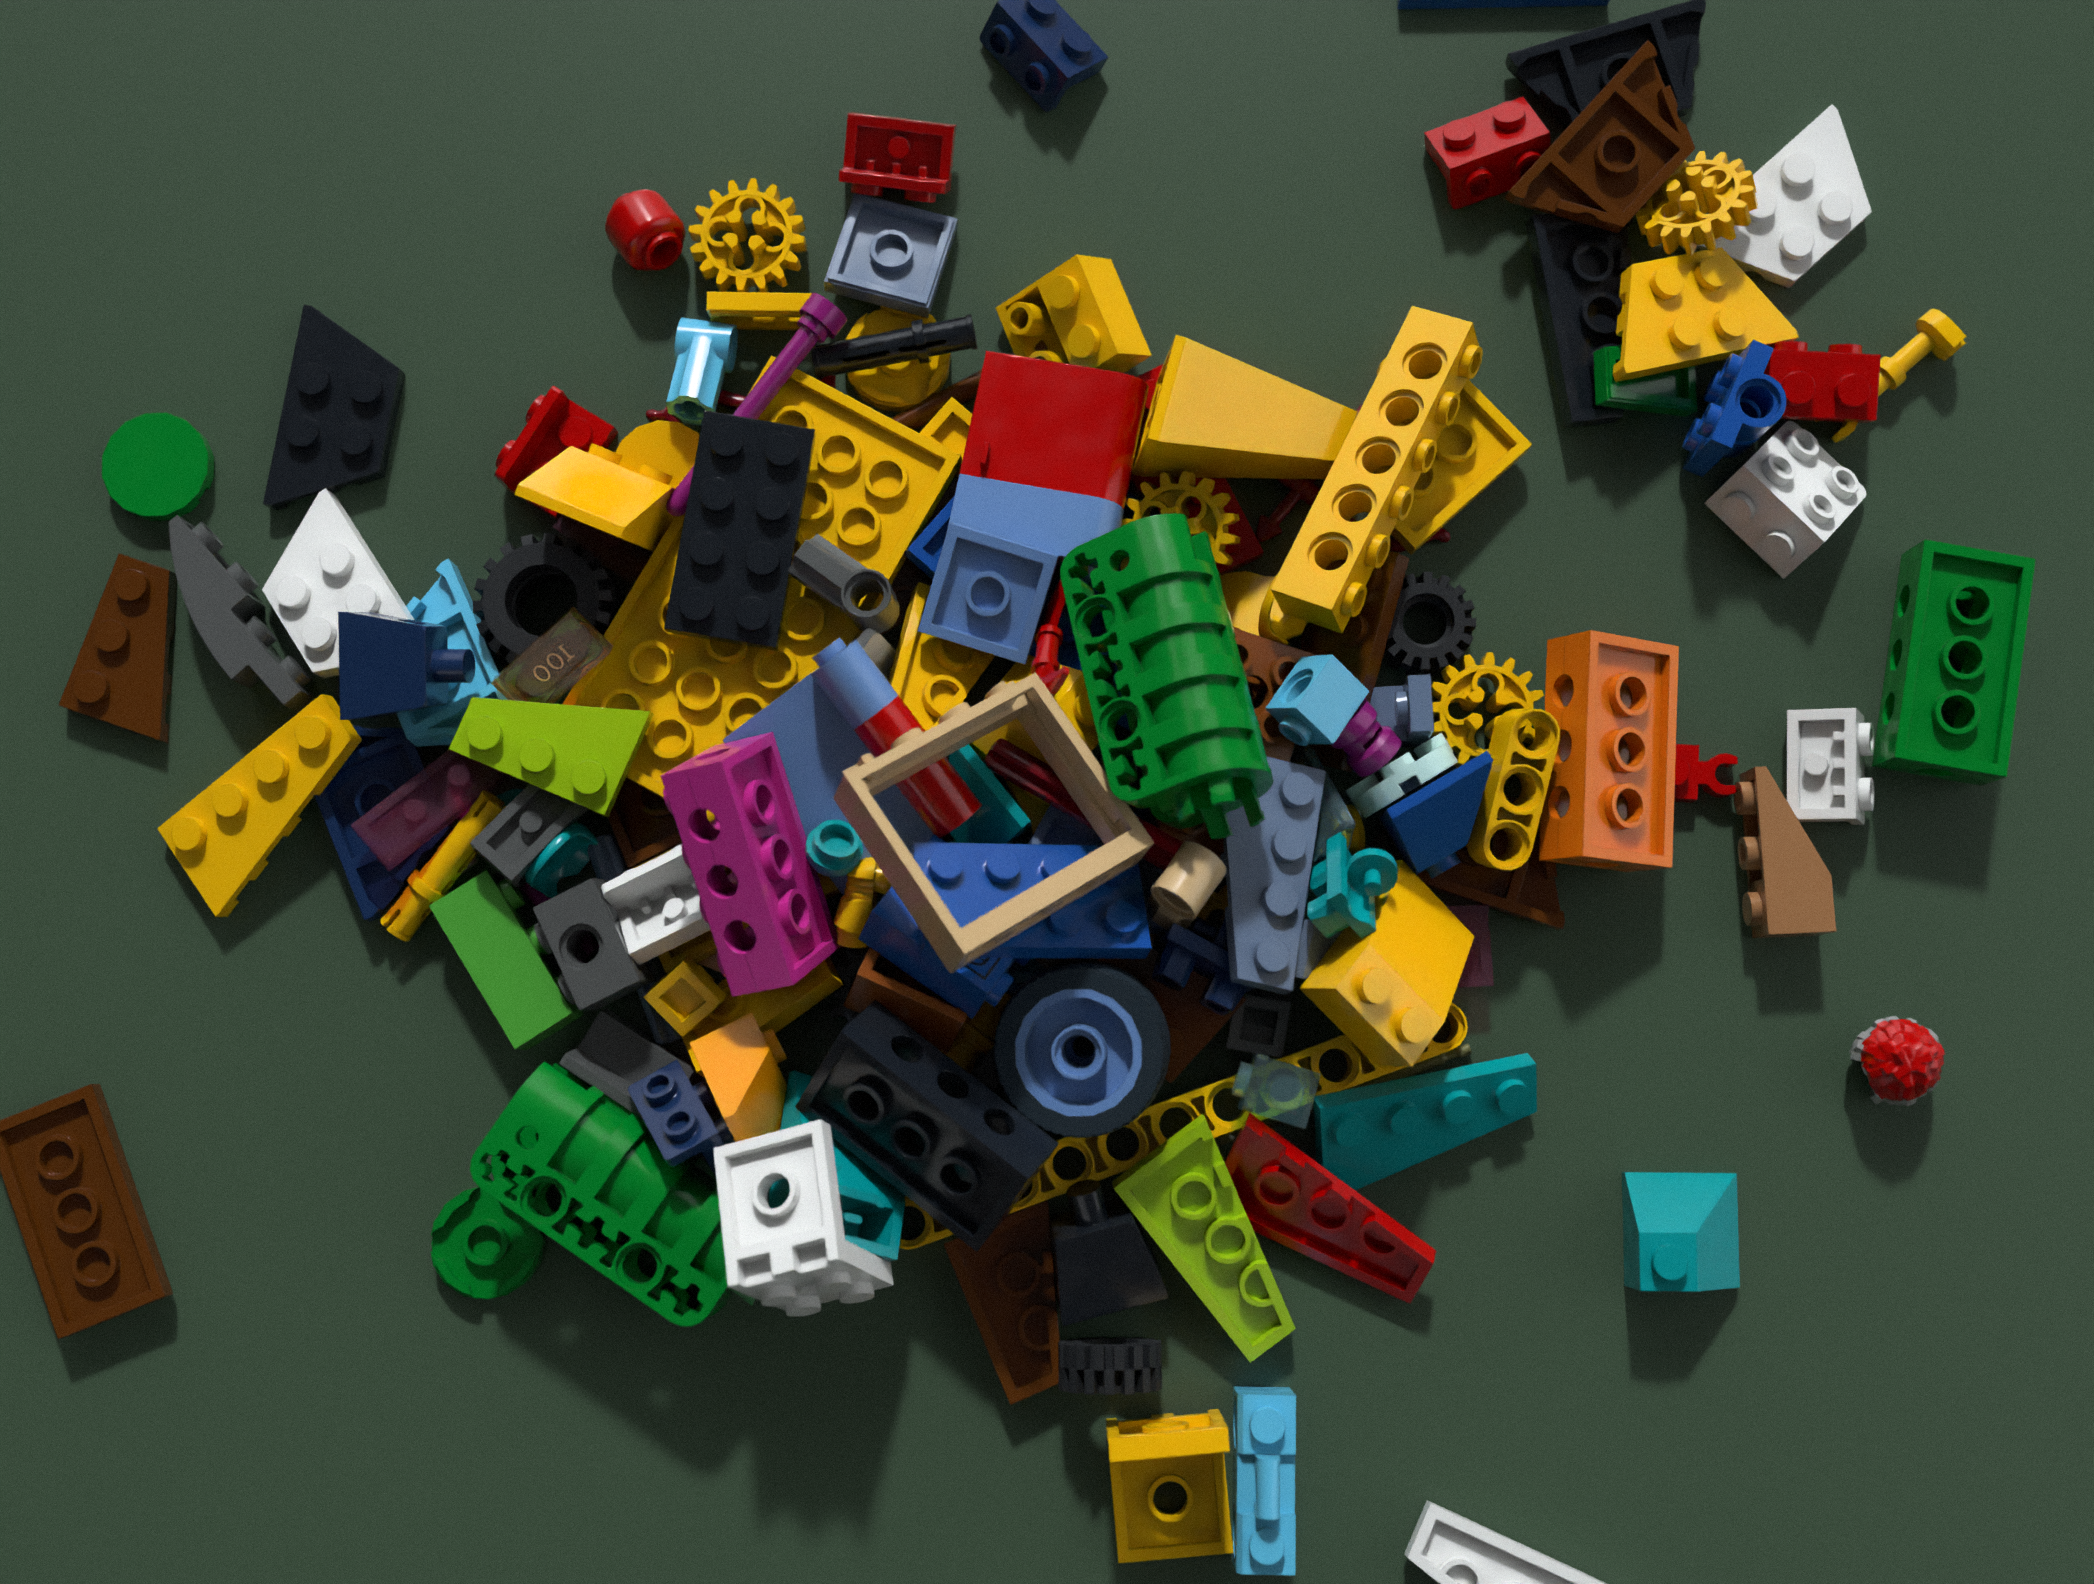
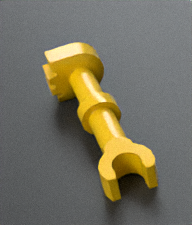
(1935, 334)

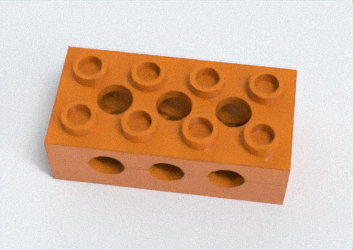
(1615, 752)

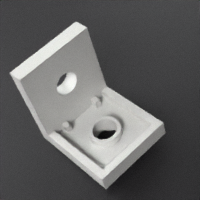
(796, 1251)

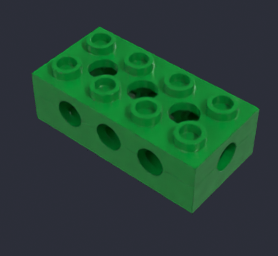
(1988, 656)

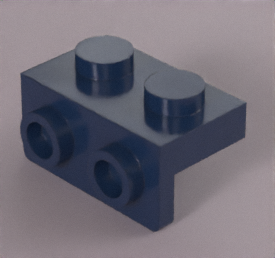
(1041, 48)
(679, 1115)

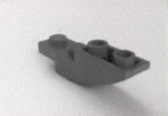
(225, 612)

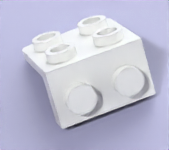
(1787, 498)

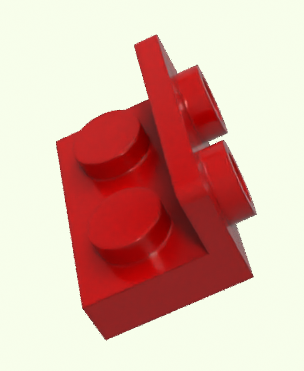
(550, 429)

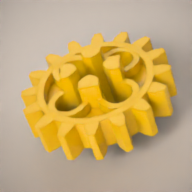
(1709, 187)
(771, 220)
(1173, 499)
(1463, 689)

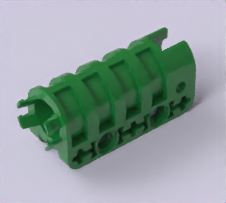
(1175, 675)
(617, 1174)

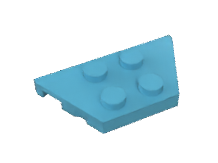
(451, 606)

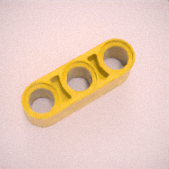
(1533, 769)

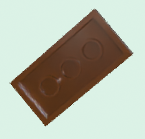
(80, 1211)

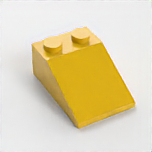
(603, 494)
(1398, 981)

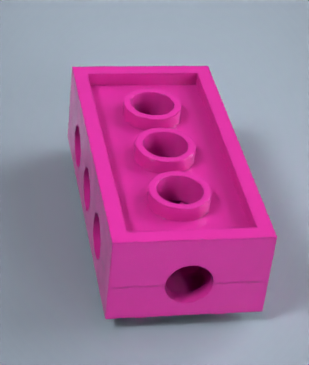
(764, 846)

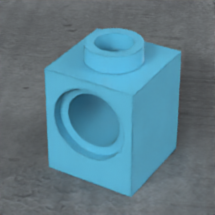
(1316, 700)

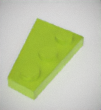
(556, 747)

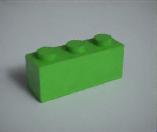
(505, 958)

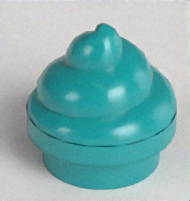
(833, 848)

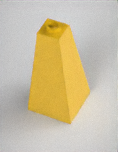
(1236, 421)

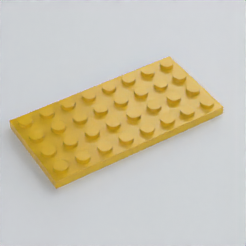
(864, 493)

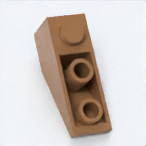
(1785, 873)

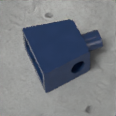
(395, 665)

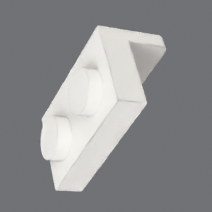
(656, 905)

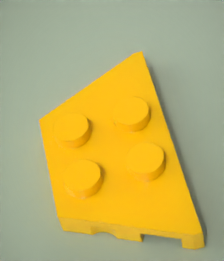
(1691, 314)

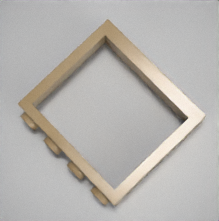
(1069, 758)

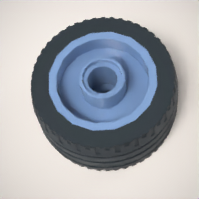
(1072, 1091)

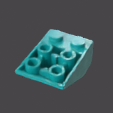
(869, 1203)

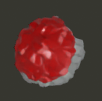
(1899, 1059)

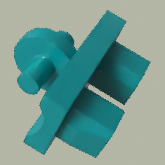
(1348, 887)

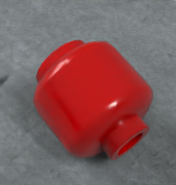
(645, 230)

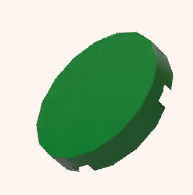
(157, 466)
(484, 1246)

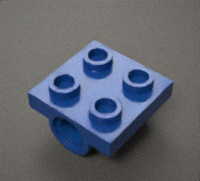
(1739, 412)

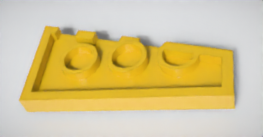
(248, 809)

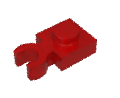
(1692, 773)

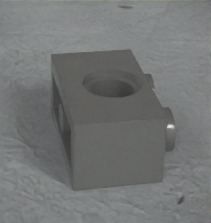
(562, 927)

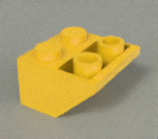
(1078, 315)

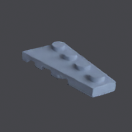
(1271, 878)

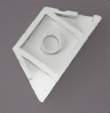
(1805, 202)
(327, 573)

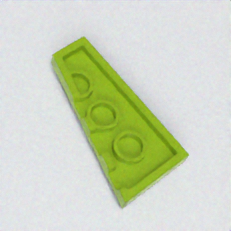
(1201, 1226)

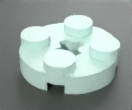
(1402, 775)

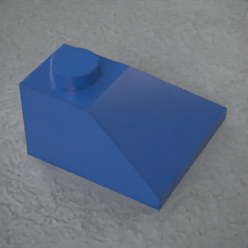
(1438, 817)

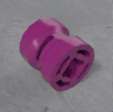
(1367, 741)

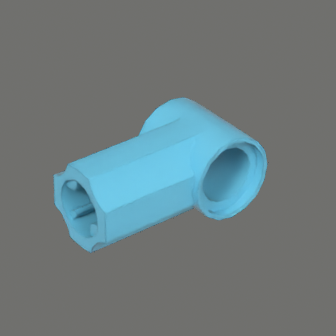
(702, 357)

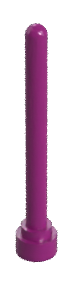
(817, 322)

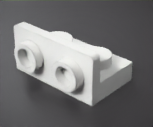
(1829, 765)

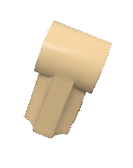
(1185, 885)

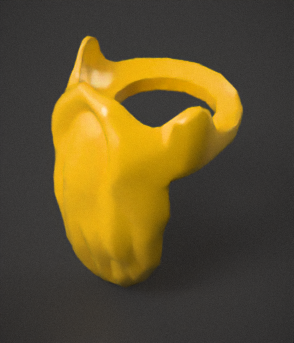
(1256, 609)

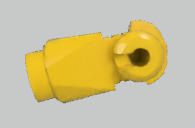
(858, 901)

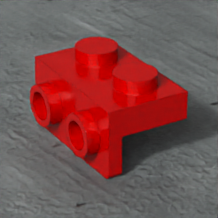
(1487, 150)
(898, 156)
(1826, 385)

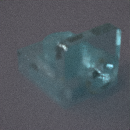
(1276, 1090)

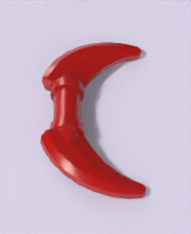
(1048, 640)

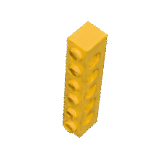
(1423, 346)

